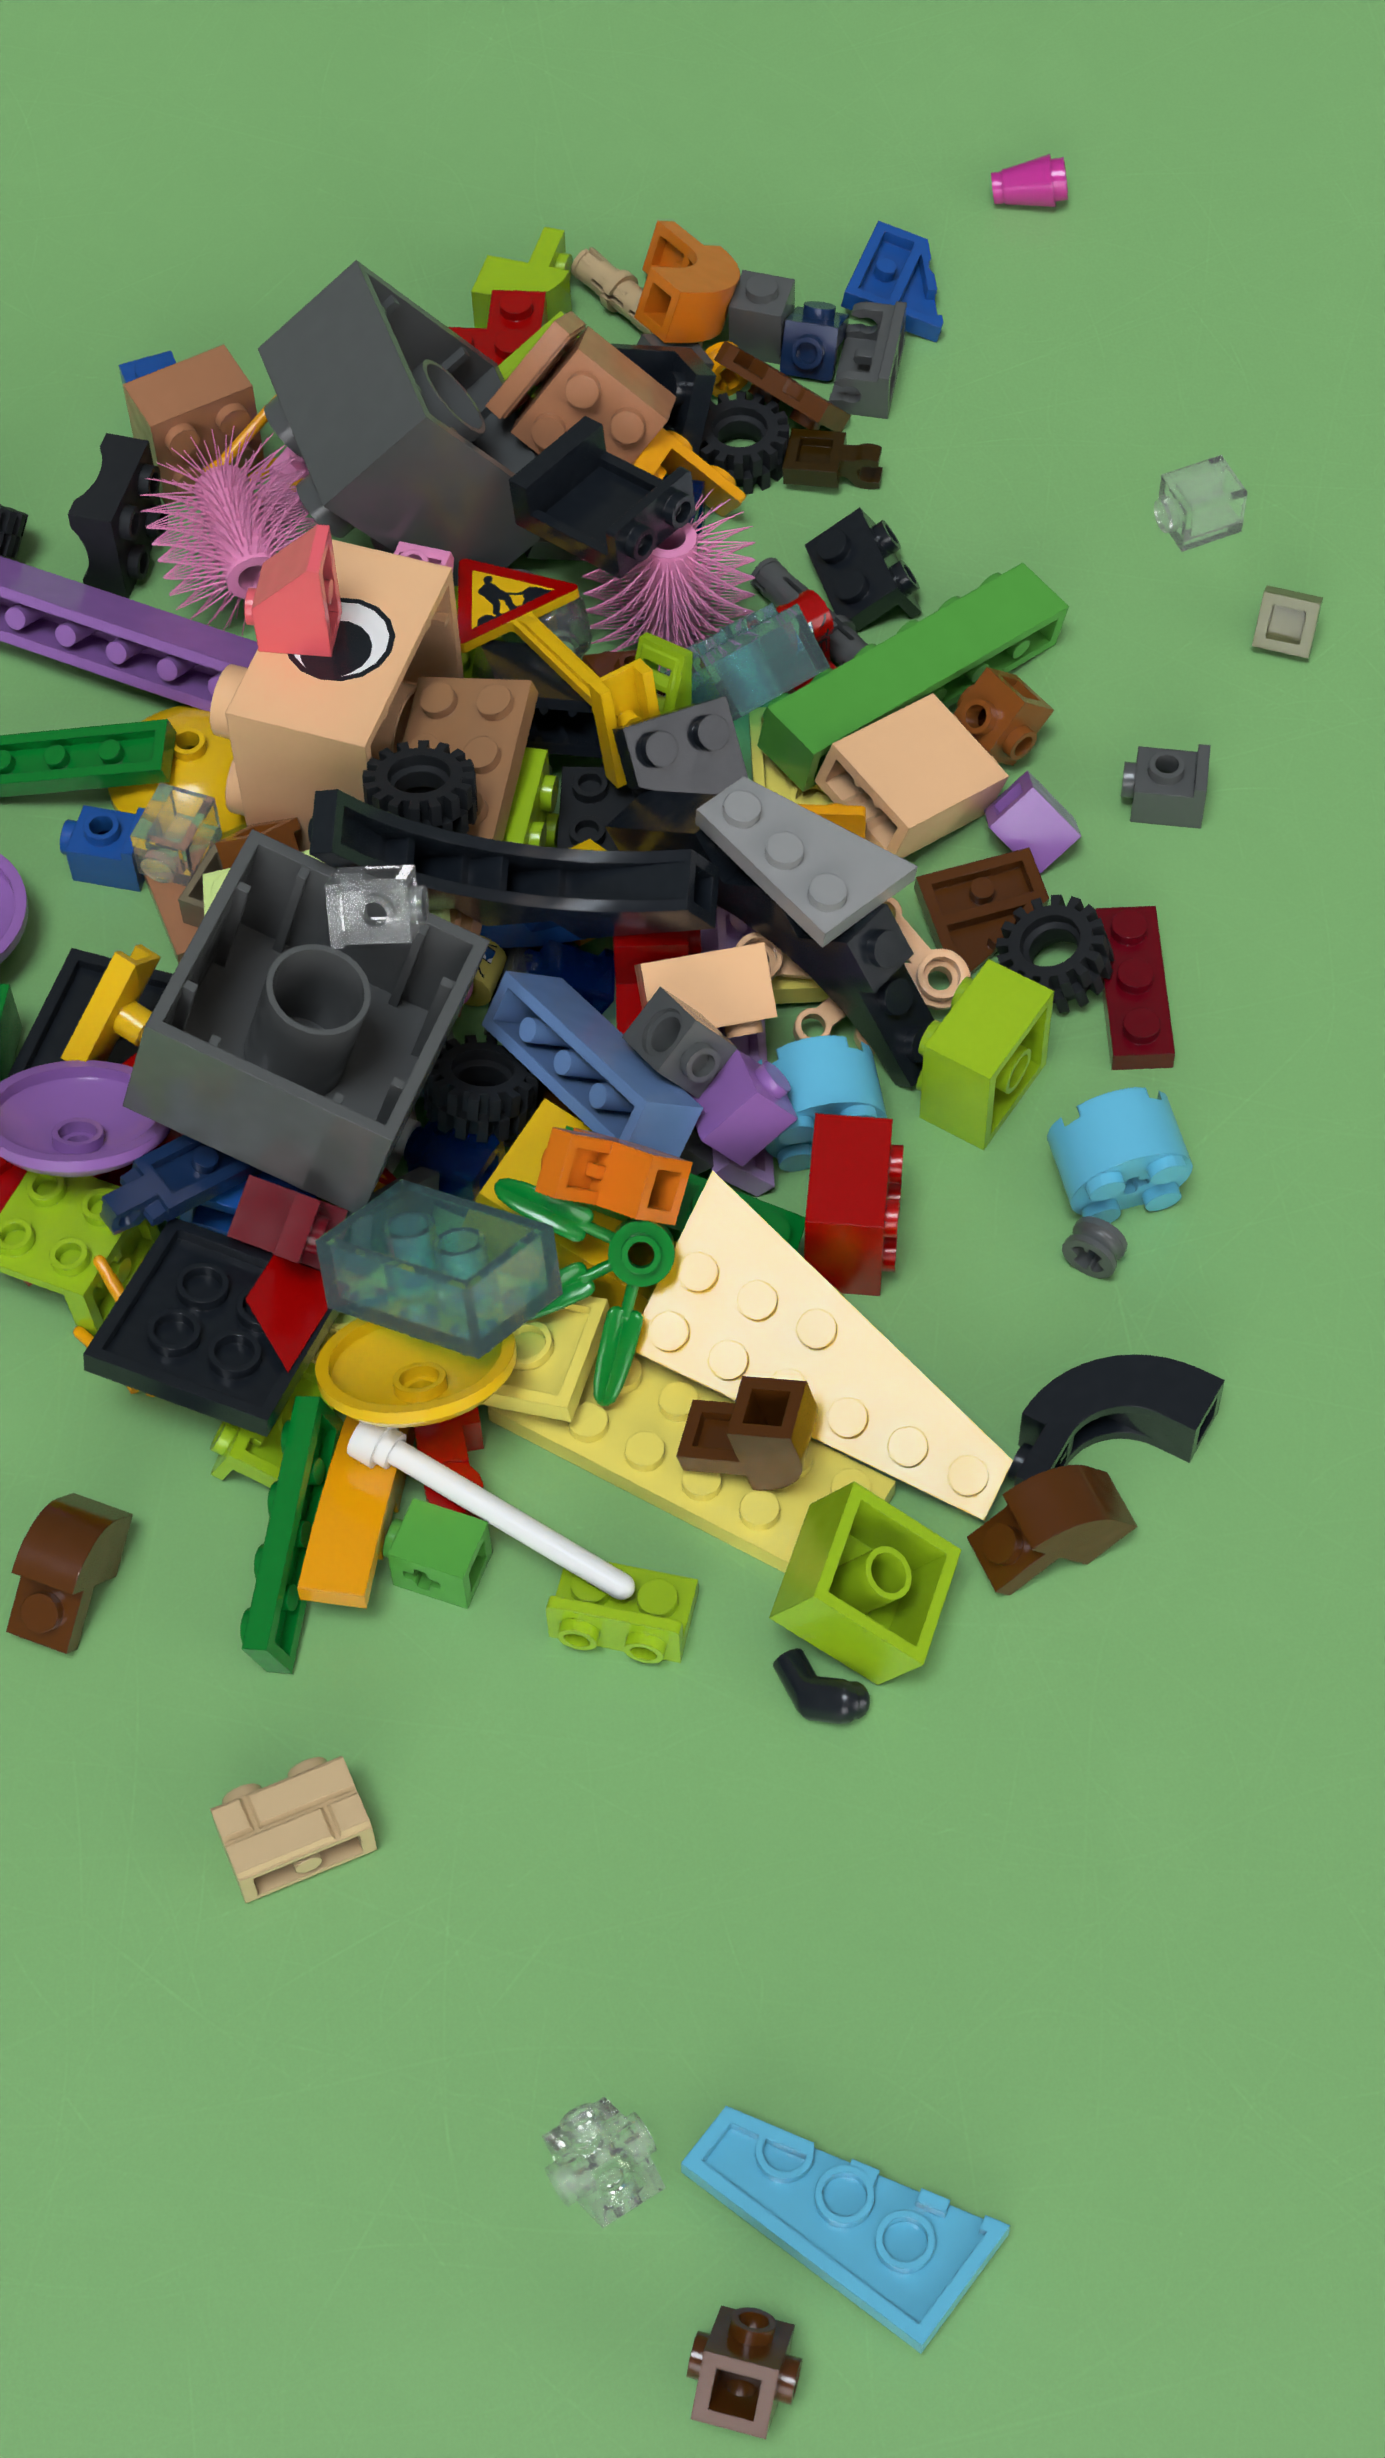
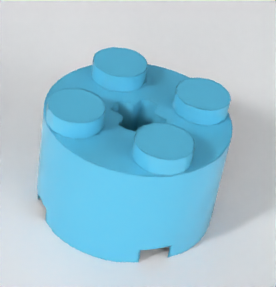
(823, 1080)
(1121, 1154)

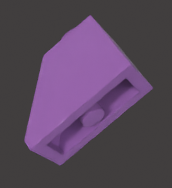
(744, 1108)

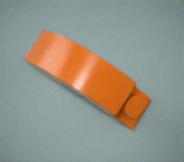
(685, 286)

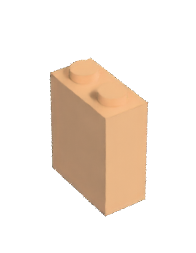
(913, 775)

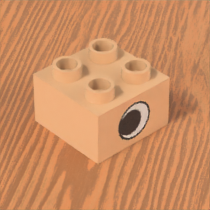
(320, 719)

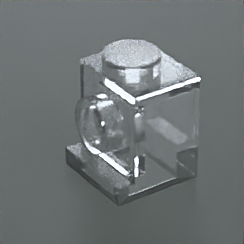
(391, 887)

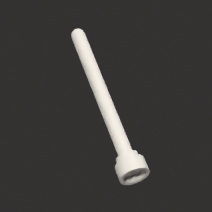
(388, 1447)

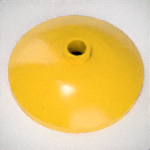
(198, 765)
(403, 1379)

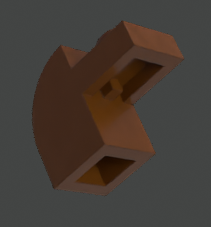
(755, 1437)
(1050, 1516)
(59, 1563)

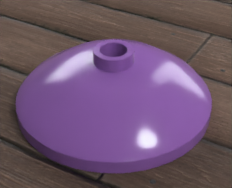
(72, 1119)

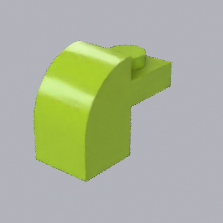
(545, 272)

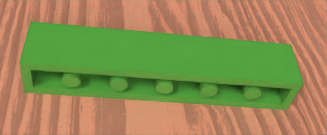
(943, 654)

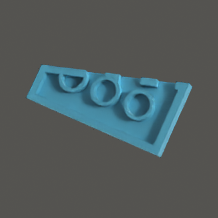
(870, 2238)

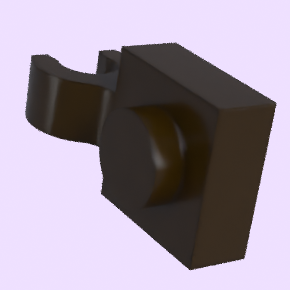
(823, 457)

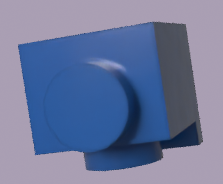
(101, 848)

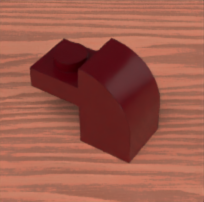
(283, 1221)

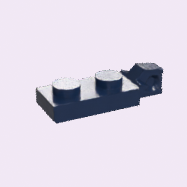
(171, 1183)

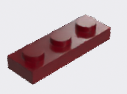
(1137, 991)

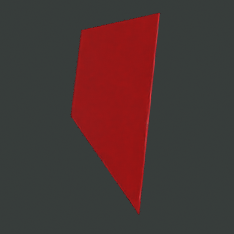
(288, 1306)

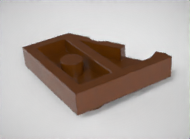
(809, 408)
(973, 901)

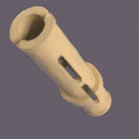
(615, 287)

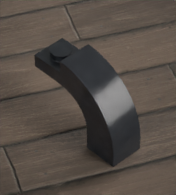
(1117, 1399)

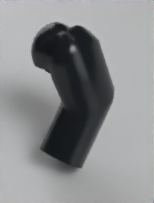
(820, 1697)

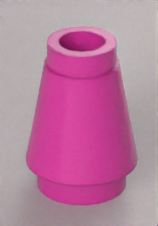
(1031, 183)

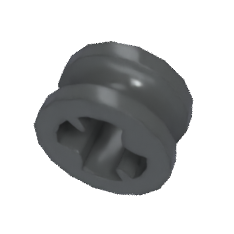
(1094, 1247)

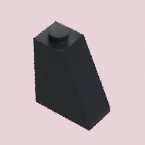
(561, 717)

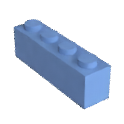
(589, 1063)

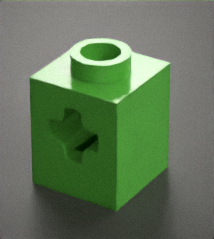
(438, 1552)

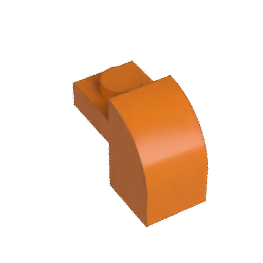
(613, 1175)

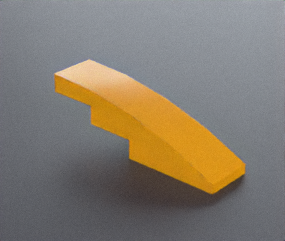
(350, 1526)

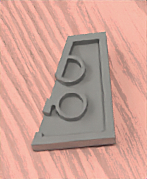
(802, 860)

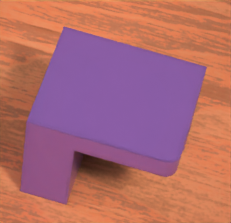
(1034, 819)

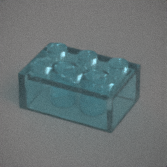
(440, 1268)

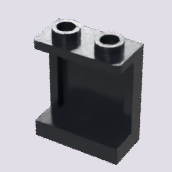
(598, 501)

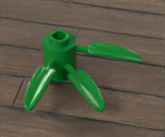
(622, 1323)

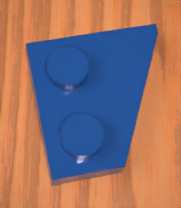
(897, 270)

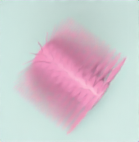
(232, 522)
(672, 588)

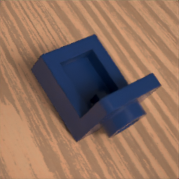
(812, 340)

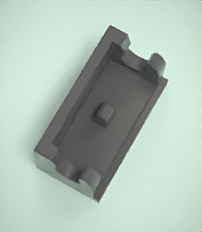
(870, 360)

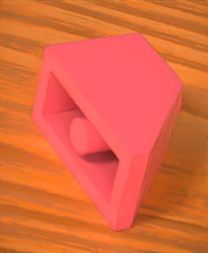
(297, 598)

